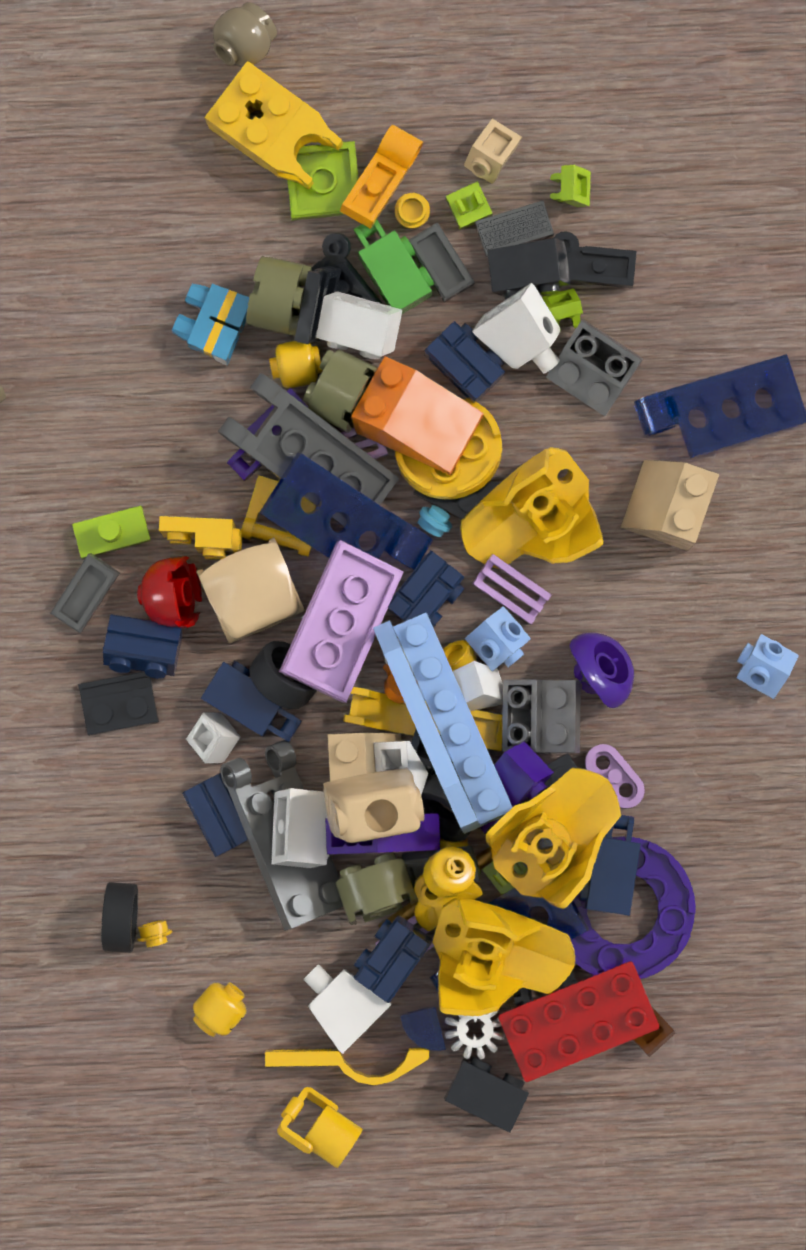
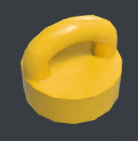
(459, 654)

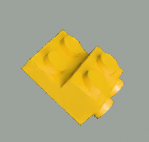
(212, 536)

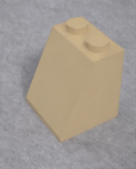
(670, 502)
(354, 753)

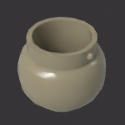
(243, 35)

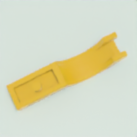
(379, 712)
(334, 1057)

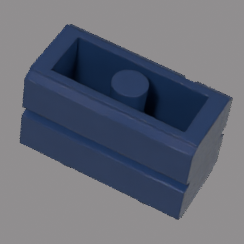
(465, 362)
(427, 590)
(141, 646)
(216, 815)
(392, 958)

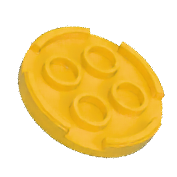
(472, 471)

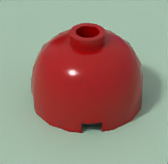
(170, 592)

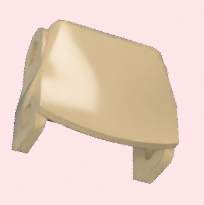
(251, 591)
(373, 805)

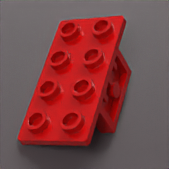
(578, 1021)

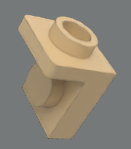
(492, 151)

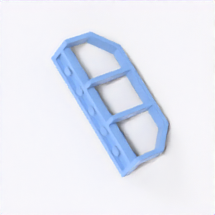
(451, 717)

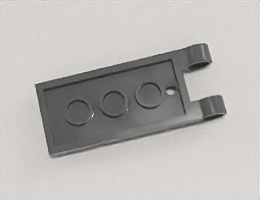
(313, 437)
(296, 891)

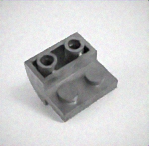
(594, 367)
(542, 715)

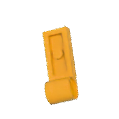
(382, 176)

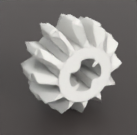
(462, 1029)

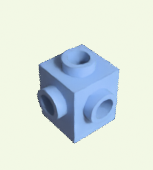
(498, 639)
(766, 665)

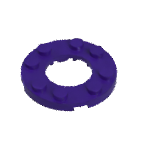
(669, 931)

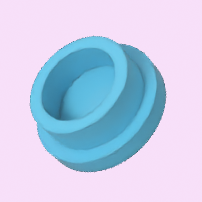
(434, 520)

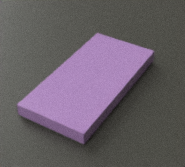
(341, 621)

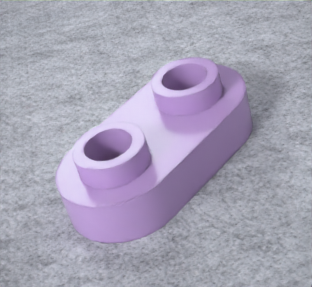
(617, 773)

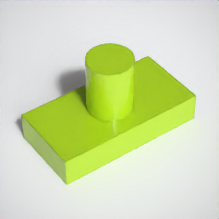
(111, 532)

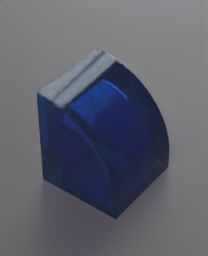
(424, 1028)

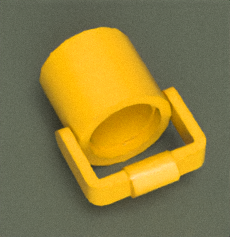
(329, 1136)

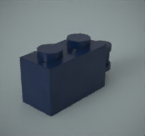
(238, 698)
(613, 872)

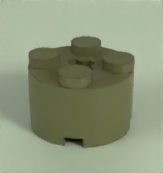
(277, 295)
(339, 388)
(375, 889)

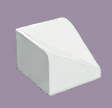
(213, 737)

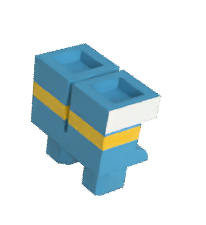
(204, 333)

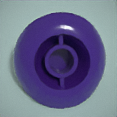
(603, 667)

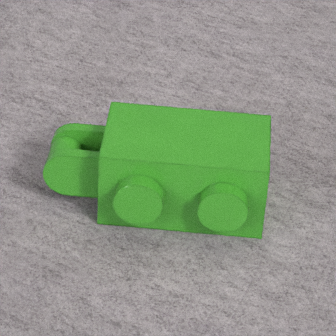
(393, 269)

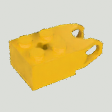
(281, 130)

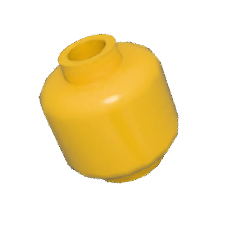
(295, 364)
(449, 872)
(219, 1009)

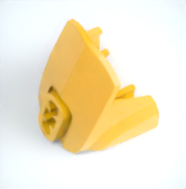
(552, 527)
(575, 818)
(495, 957)

